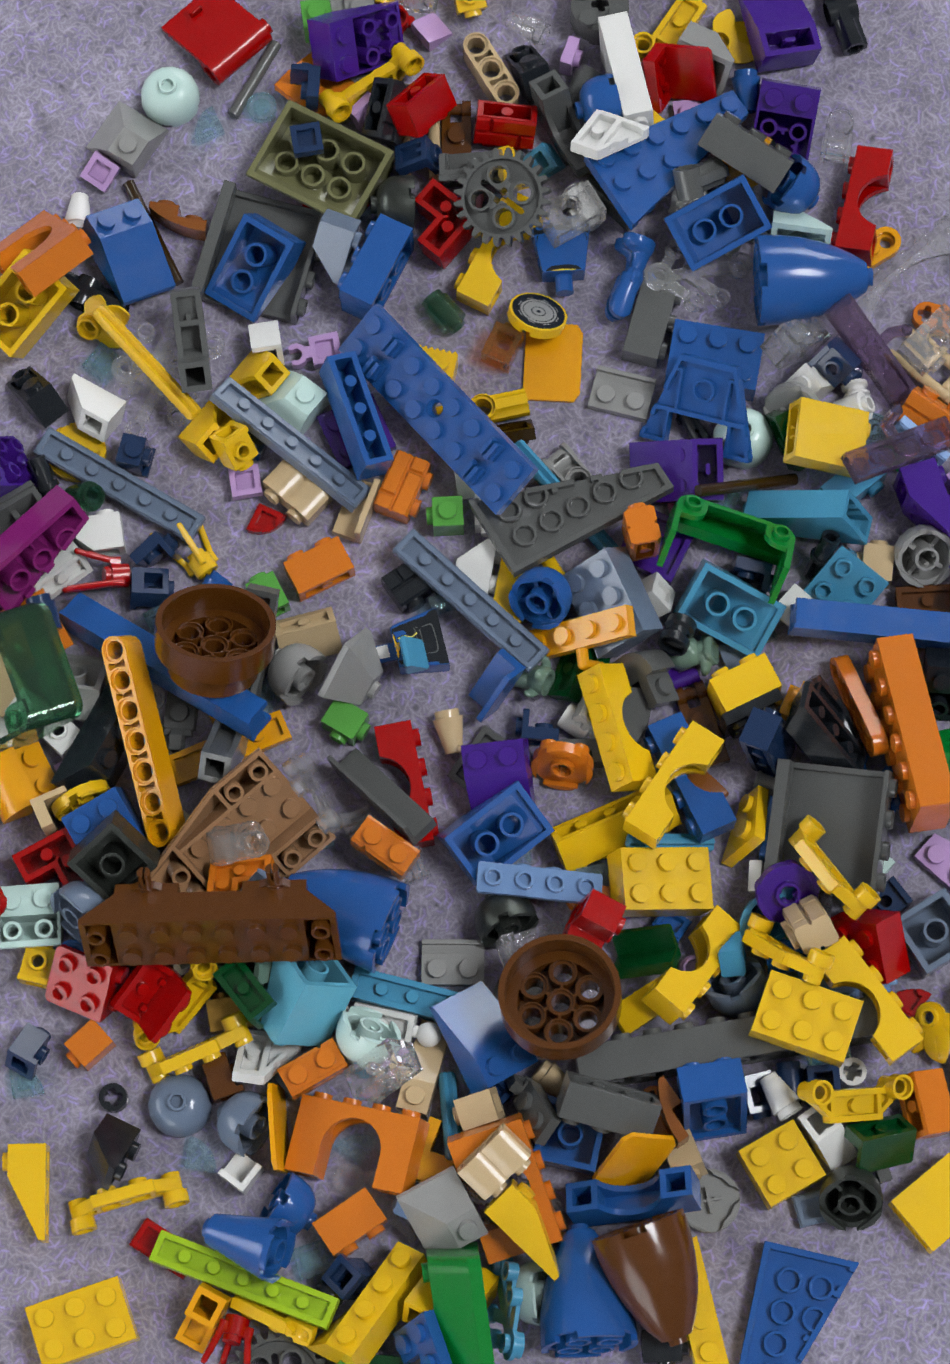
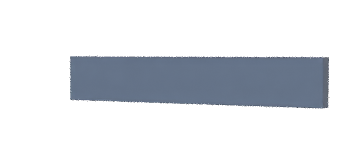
(290, 444)
(118, 484)
(470, 600)

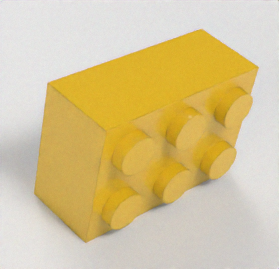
(28, 317)
(661, 881)
(806, 1018)
(82, 1323)

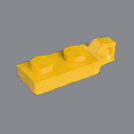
(301, 1332)

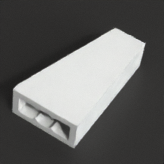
(622, 59)

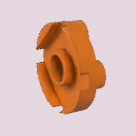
(552, 754)

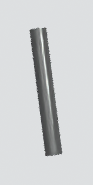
(254, 79)

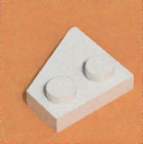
(607, 134)
(260, 1059)

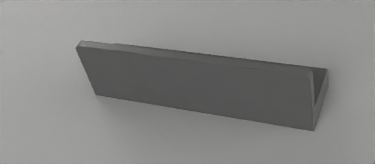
(384, 796)

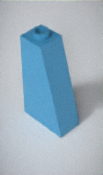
(812, 512)

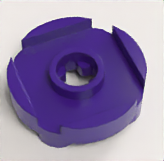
(777, 877)

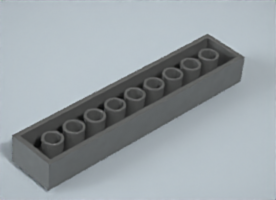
(659, 1053)

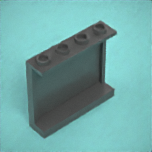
(296, 219)
(850, 807)

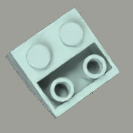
(30, 917)

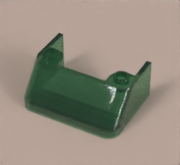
(38, 675)

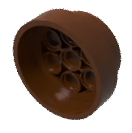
(214, 638)
(538, 966)

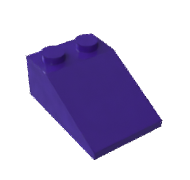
(495, 766)

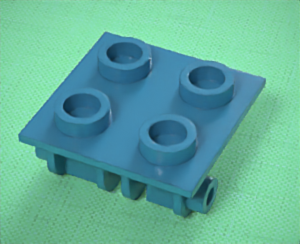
(846, 580)

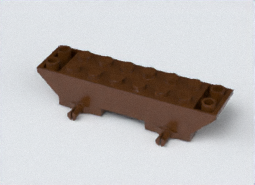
(163, 926)

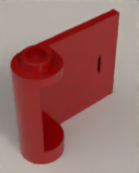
(219, 35)

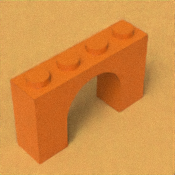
(55, 252)
(323, 1119)
(497, 1243)

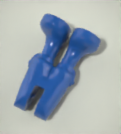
(637, 251)

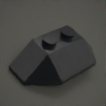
(824, 727)
(97, 749)

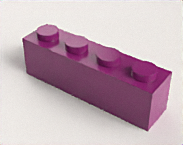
(34, 543)

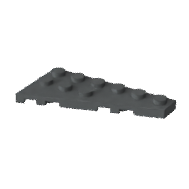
(566, 512)

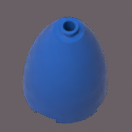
(802, 278)
(365, 911)
(580, 1308)

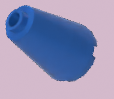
(252, 1242)

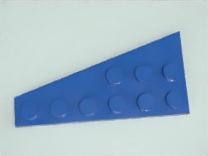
(643, 172)
(791, 1303)

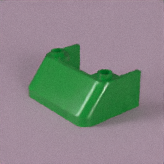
(732, 531)
(460, 1302)

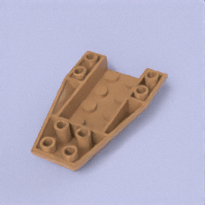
(247, 793)

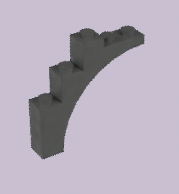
(225, 746)

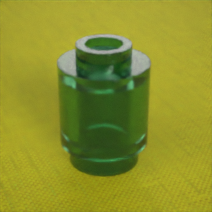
(444, 312)
(88, 495)

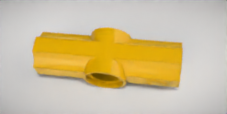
(502, 405)

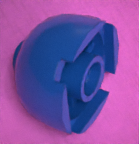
(599, 95)
(797, 190)
(541, 597)
(292, 1201)

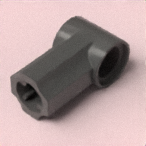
(696, 178)

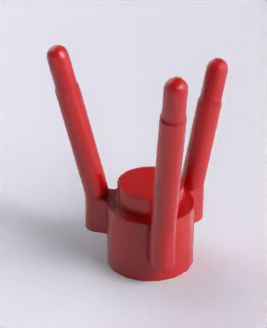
(113, 576)
(234, 1330)

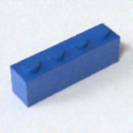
(356, 415)

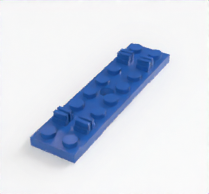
(462, 432)

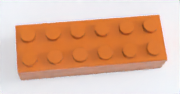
(911, 730)

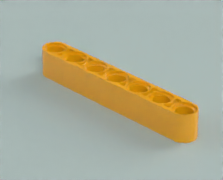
(136, 727)

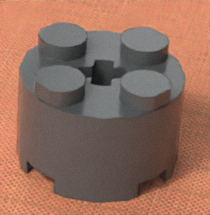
(585, 16)

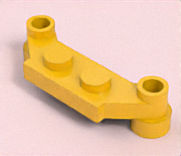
(671, 25)
(403, 62)
(829, 877)
(782, 956)
(202, 985)
(160, 1066)
(855, 1103)
(137, 1190)

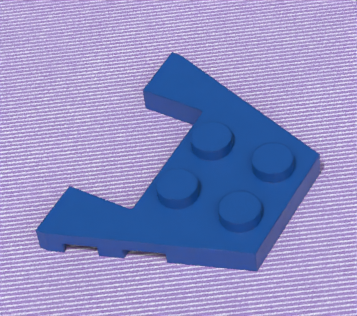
(706, 392)

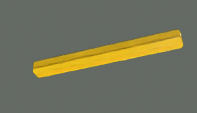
(146, 362)

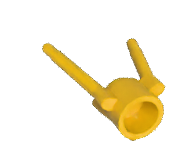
(201, 561)

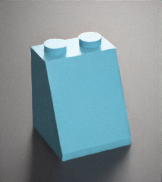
(308, 1001)

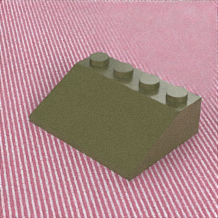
(335, 180)

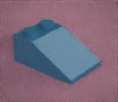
(729, 609)

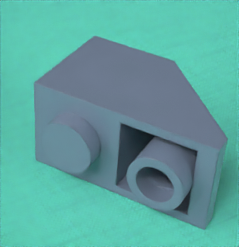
(335, 241)

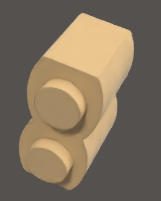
(296, 493)
(495, 1162)

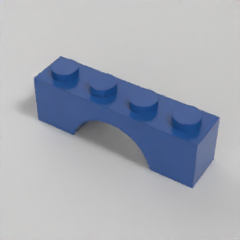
(706, 812)
(604, 1204)

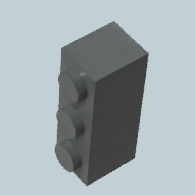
(746, 150)
(649, 326)
(606, 1105)

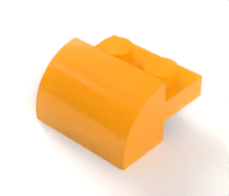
(23, 777)

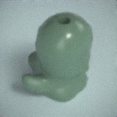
(701, 652)
(538, 680)

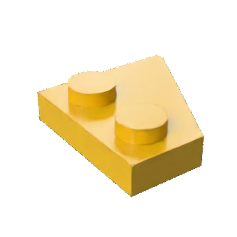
(749, 826)

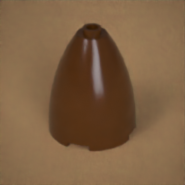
(654, 1273)

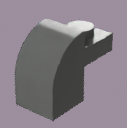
(650, 672)

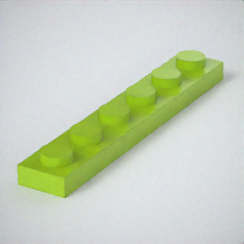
(220, 1272)

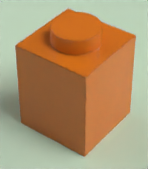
(88, 1045)

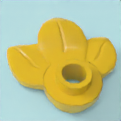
(733, 36)
(90, 329)
(935, 1034)

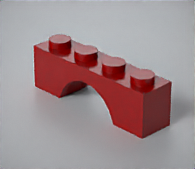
(870, 175)
(398, 748)

